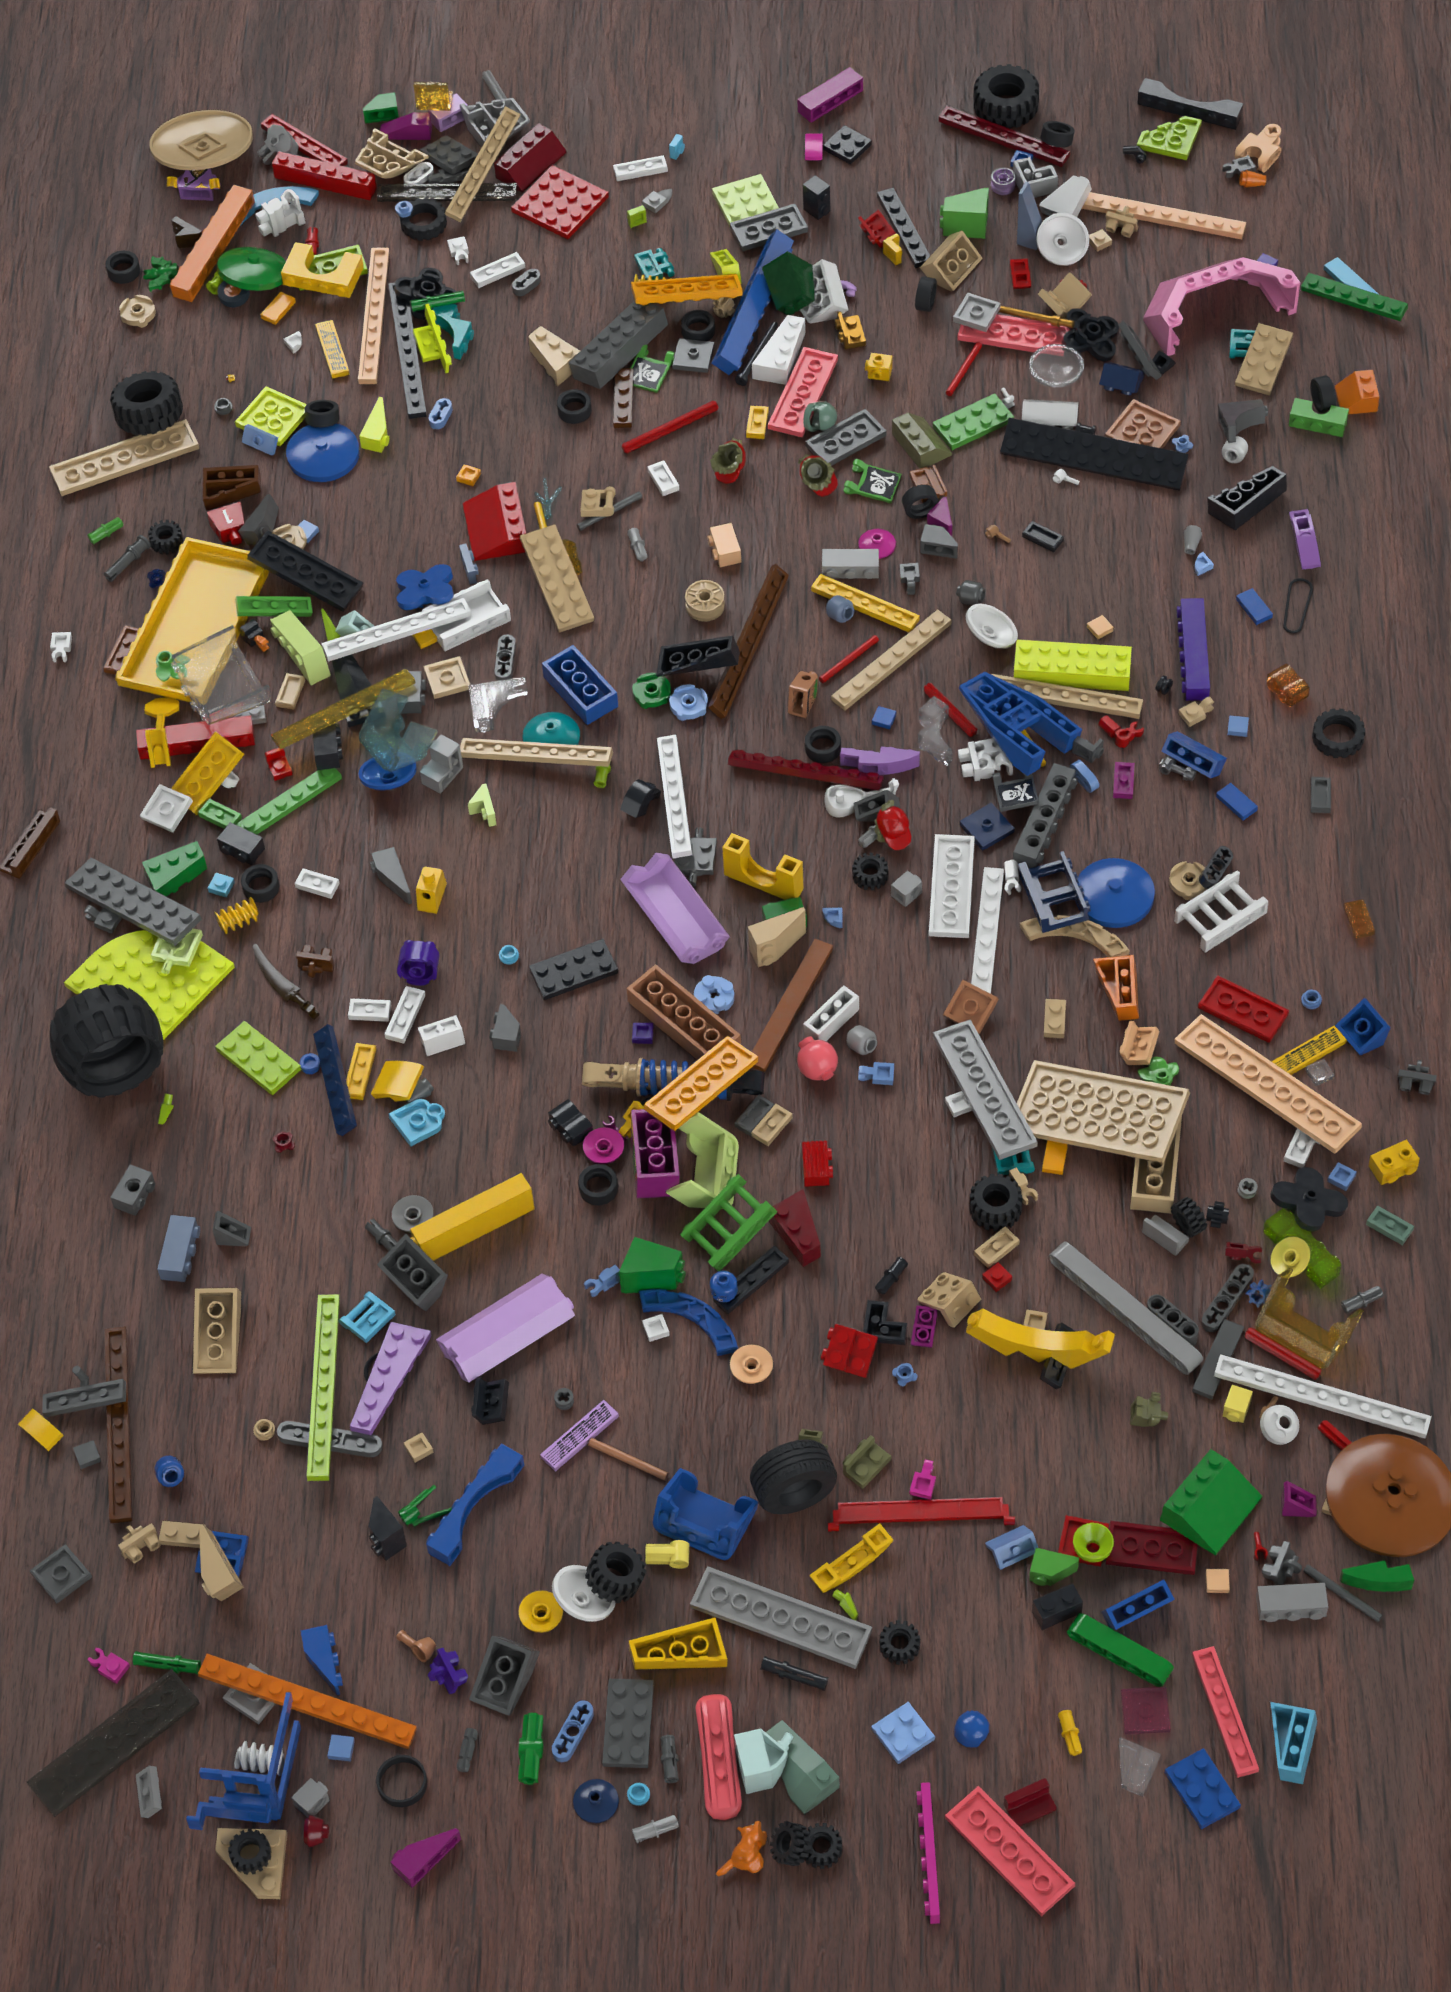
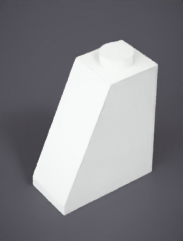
(1068, 197)

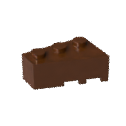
(229, 484)

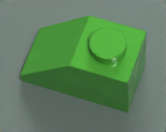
(1051, 1567)

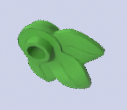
(164, 668)
(1159, 1071)

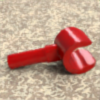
(1259, 1548)

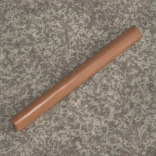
(628, 1459)

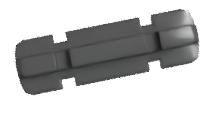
(467, 1750)

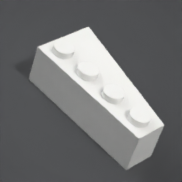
(780, 353)

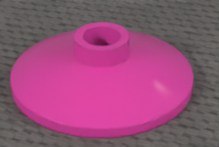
(878, 539)
(600, 1139)

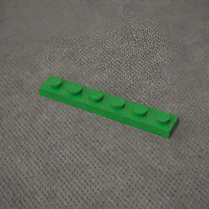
(1354, 296)

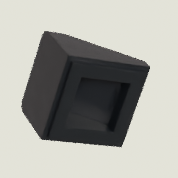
(1163, 362)

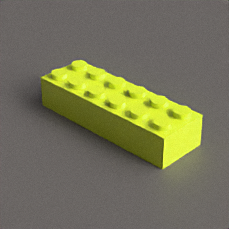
(1074, 664)

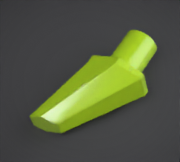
(166, 1108)
(846, 1603)

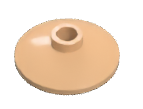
(751, 1356)

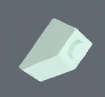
(352, 623)

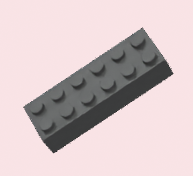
(618, 344)

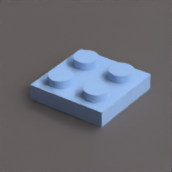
(903, 1732)

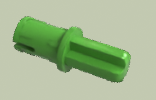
(105, 530)

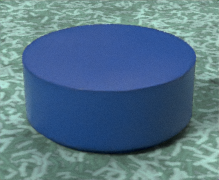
(310, 1063)

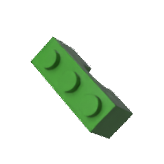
(1330, 423)

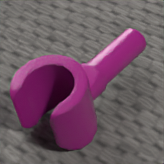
(612, 1125)

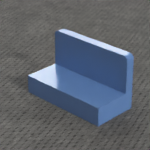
(1012, 1546)

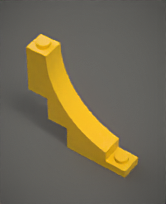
(1066, 1347)

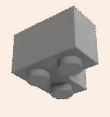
(1041, 180)
(444, 764)

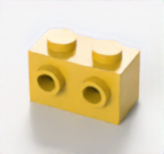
(1394, 1162)

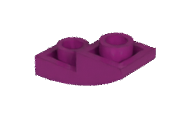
(924, 1326)

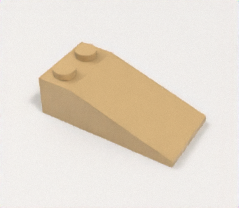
(216, 1330)

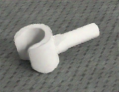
(1008, 400)
(1061, 475)

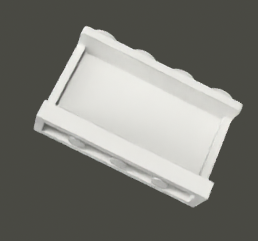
(486, 615)

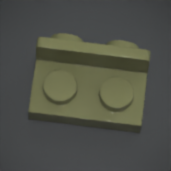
(865, 1462)

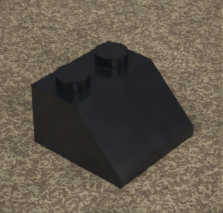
(385, 1531)

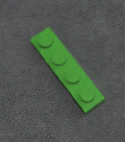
(273, 605)

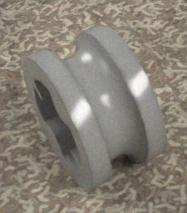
(1248, 1183)

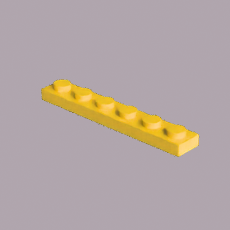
(867, 603)

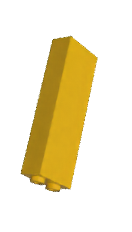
(474, 1217)

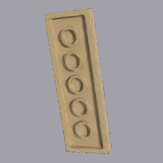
(557, 578)

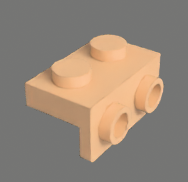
(1138, 1044)

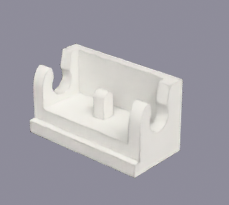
(441, 1035)

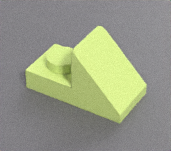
(482, 804)

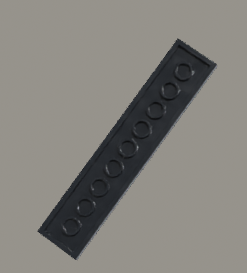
(1094, 454)

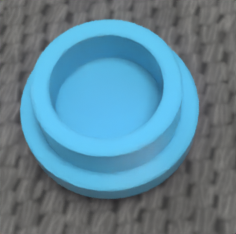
(508, 954)
(638, 1794)

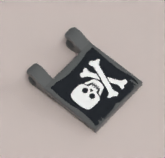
(1015, 793)

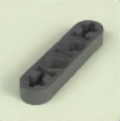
(1230, 1299)

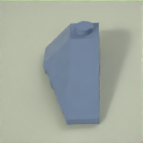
(1028, 218)

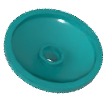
(552, 728)

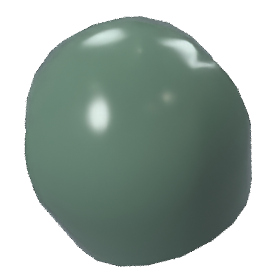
(824, 416)

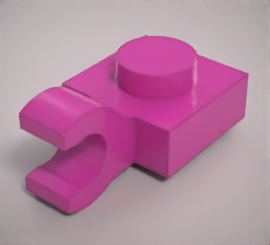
(923, 1482)

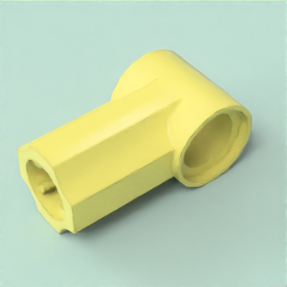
(674, 1554)

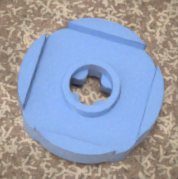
(688, 711)
(715, 985)

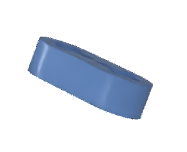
(444, 414)
(1085, 776)

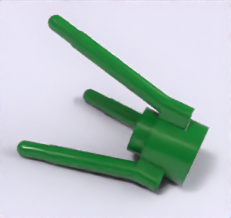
(410, 1512)

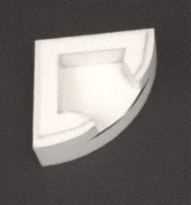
(293, 342)

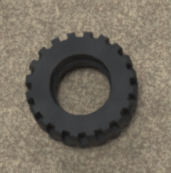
(1006, 81)
(146, 403)

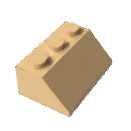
(952, 261)

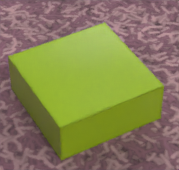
(636, 216)

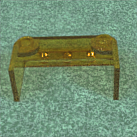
(1296, 1332)

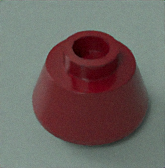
(315, 1831)

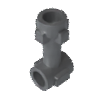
(1168, 764)

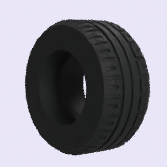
(793, 1476)

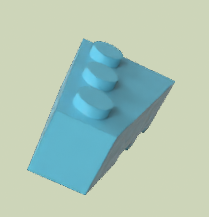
(1294, 1737)

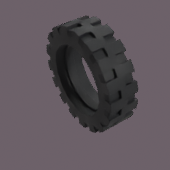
(427, 231)
(1338, 717)

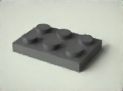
(449, 154)

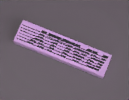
(579, 1435)

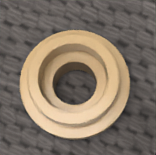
(264, 1424)

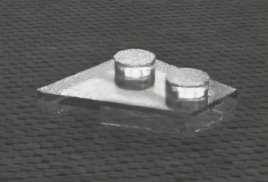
(1136, 1766)

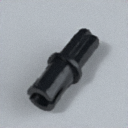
(891, 1275)

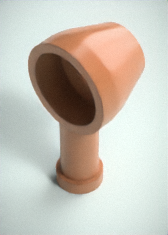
(422, 1648)

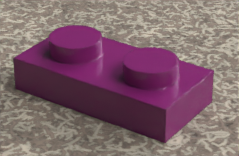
(1123, 780)

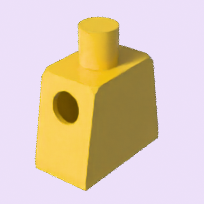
(433, 883)

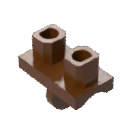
(315, 962)

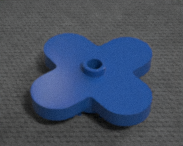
(425, 587)

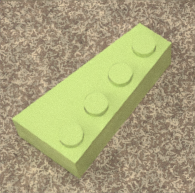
(301, 647)

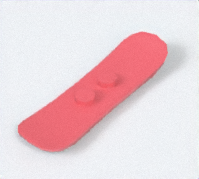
(718, 1756)

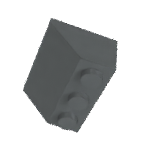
(414, 1272)

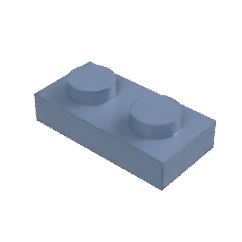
(470, 568)

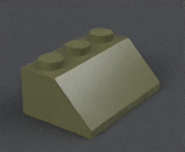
(919, 440)

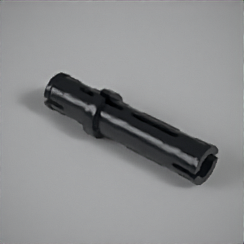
(769, 1665)

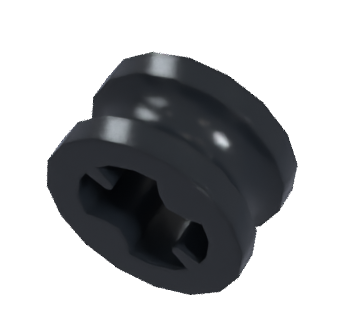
(1164, 685)

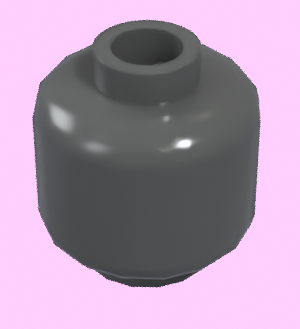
(971, 592)

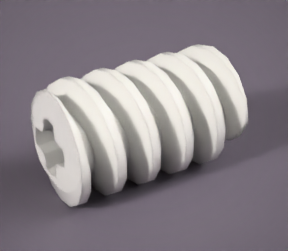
(256, 1759)

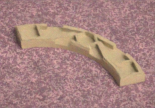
(1086, 931)

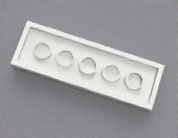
(951, 886)

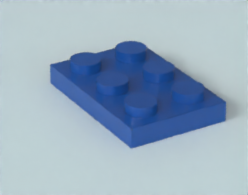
(1202, 1788)

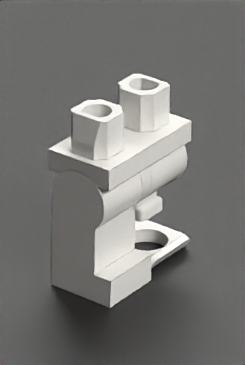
(280, 215)
(984, 759)

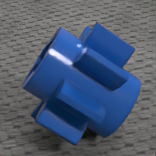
(1256, 1297)

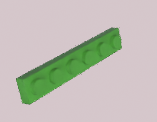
(290, 800)

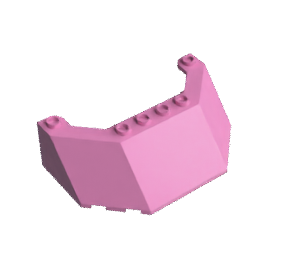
(1162, 315)

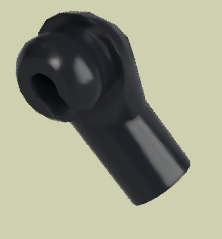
(1136, 151)

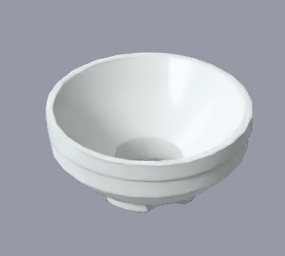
(1272, 1429)

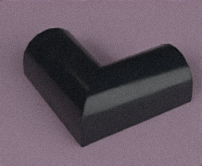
(877, 1324)

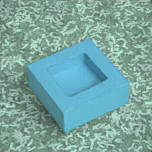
(676, 146)
(221, 885)

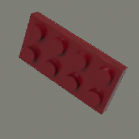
(1151, 1548)

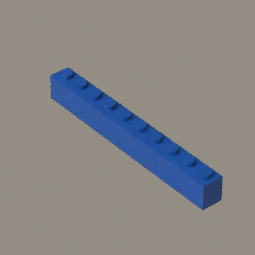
(750, 307)

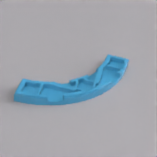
(306, 196)

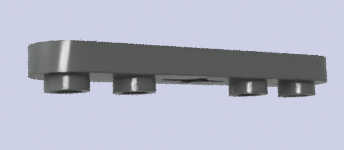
(349, 1441)

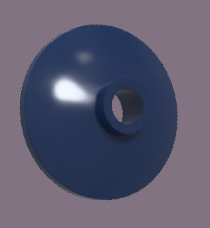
(599, 1810)

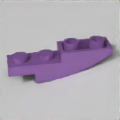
(1305, 539)
(888, 761)

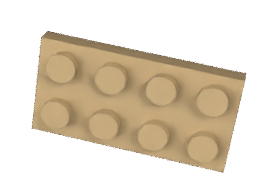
(1264, 359)

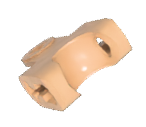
(1263, 146)

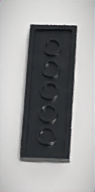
(305, 571)

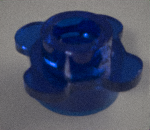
(156, 573)

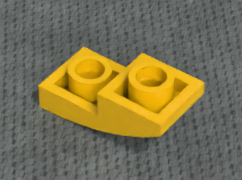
(40, 1429)

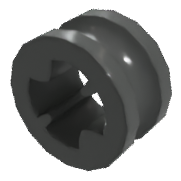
(562, 1404)

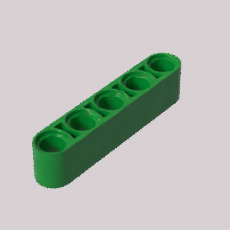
(1120, 1650)

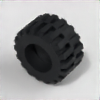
(1000, 1188)
(608, 1584)

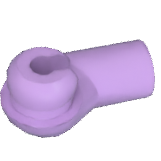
(849, 287)

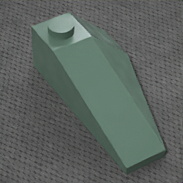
(805, 1773)

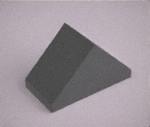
(230, 1231)

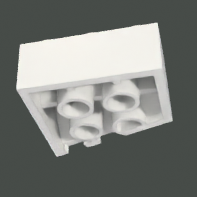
(827, 293)

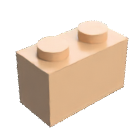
(725, 545)

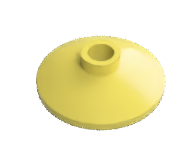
(1284, 1253)

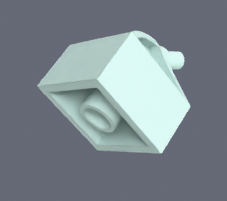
(761, 1758)

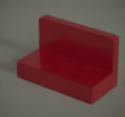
(1030, 1802)

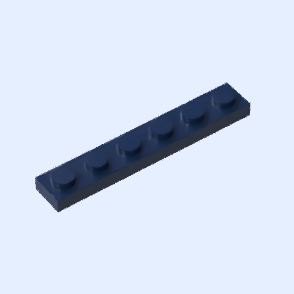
(335, 1080)

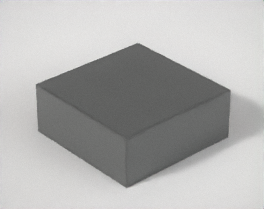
(87, 1454)

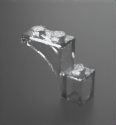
(932, 717)

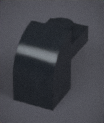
(638, 798)

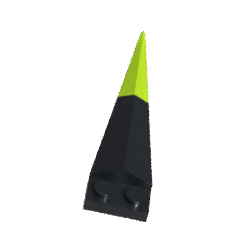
(348, 675)

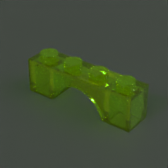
(1322, 1265)

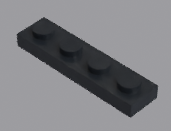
(755, 1277)

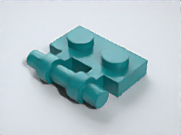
(648, 264)

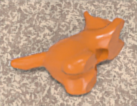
(746, 1853)

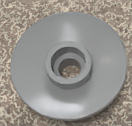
(409, 1207)

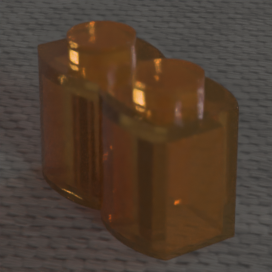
(1287, 685)

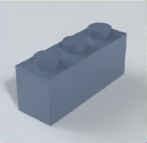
(178, 1248)

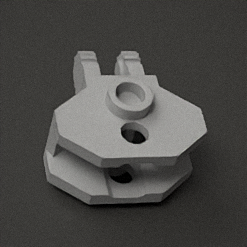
(277, 140)

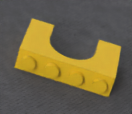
(339, 282)
(739, 865)

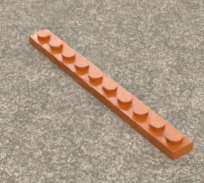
(308, 1701)

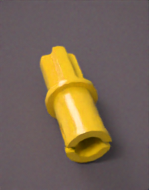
(1070, 1732)

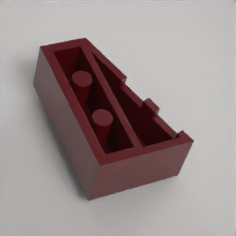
(796, 1228)

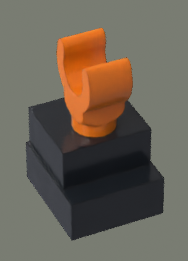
(253, 635)

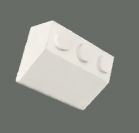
(1051, 412)

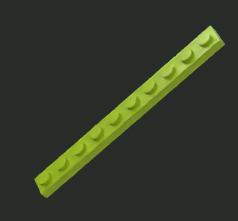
(323, 1388)

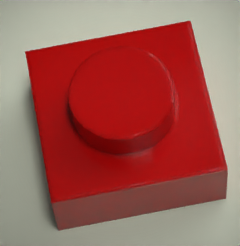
(997, 1277)

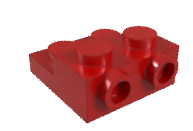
(849, 1350)

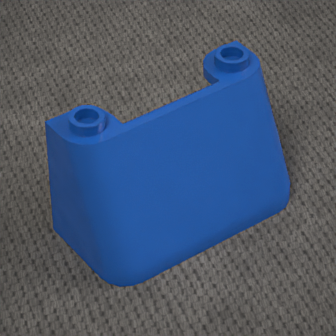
(701, 1518)

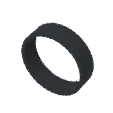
(401, 1759)

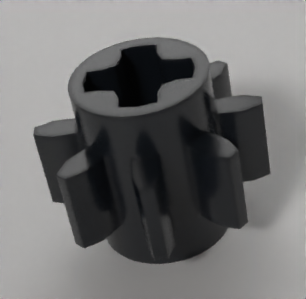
(1217, 1214)

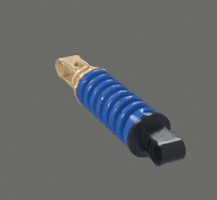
(651, 1079)

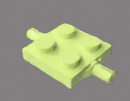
(180, 954)

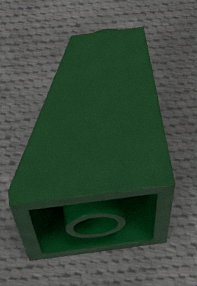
(790, 282)

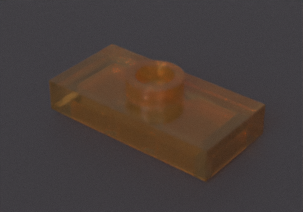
(1359, 919)

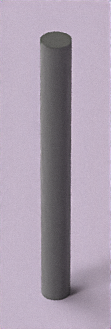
(621, 504)
(1350, 1598)

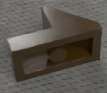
(185, 233)

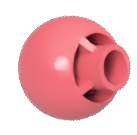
(817, 1059)

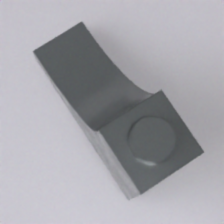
(1239, 415)

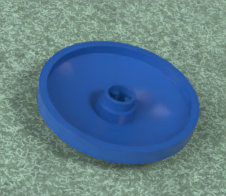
(322, 452)
(1117, 892)

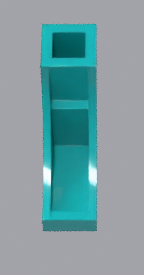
(460, 330)

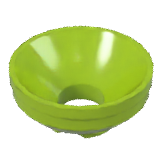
(1096, 1534)

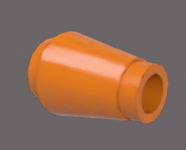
(1251, 179)

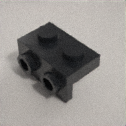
(490, 1401)

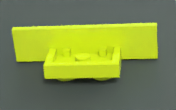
(430, 342)

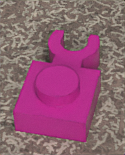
(111, 1666)

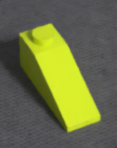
(725, 263)
(374, 434)

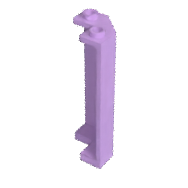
(675, 909)
(506, 1327)

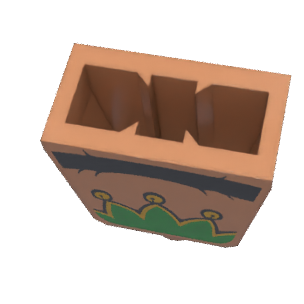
(803, 685)

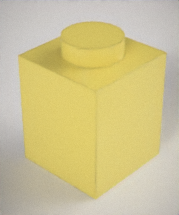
(1237, 1404)

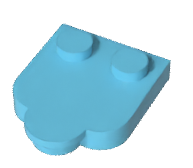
(418, 1120)

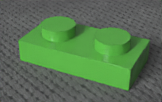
(219, 814)

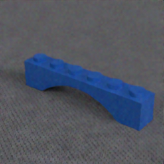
(501, 1469)

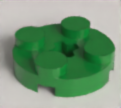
(651, 699)

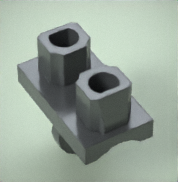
(1407, 1077)
(1285, 1564)

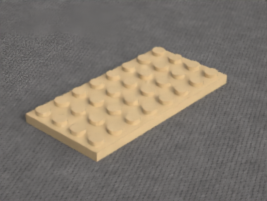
(1101, 1110)

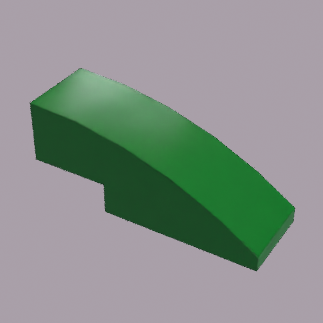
(1378, 1577)

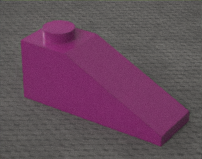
(409, 127)
(420, 1857)

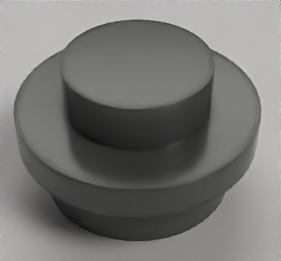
(223, 406)

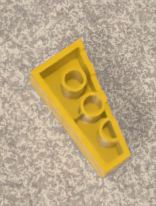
(682, 1647)

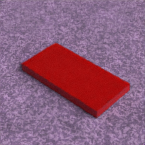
(1243, 1009)

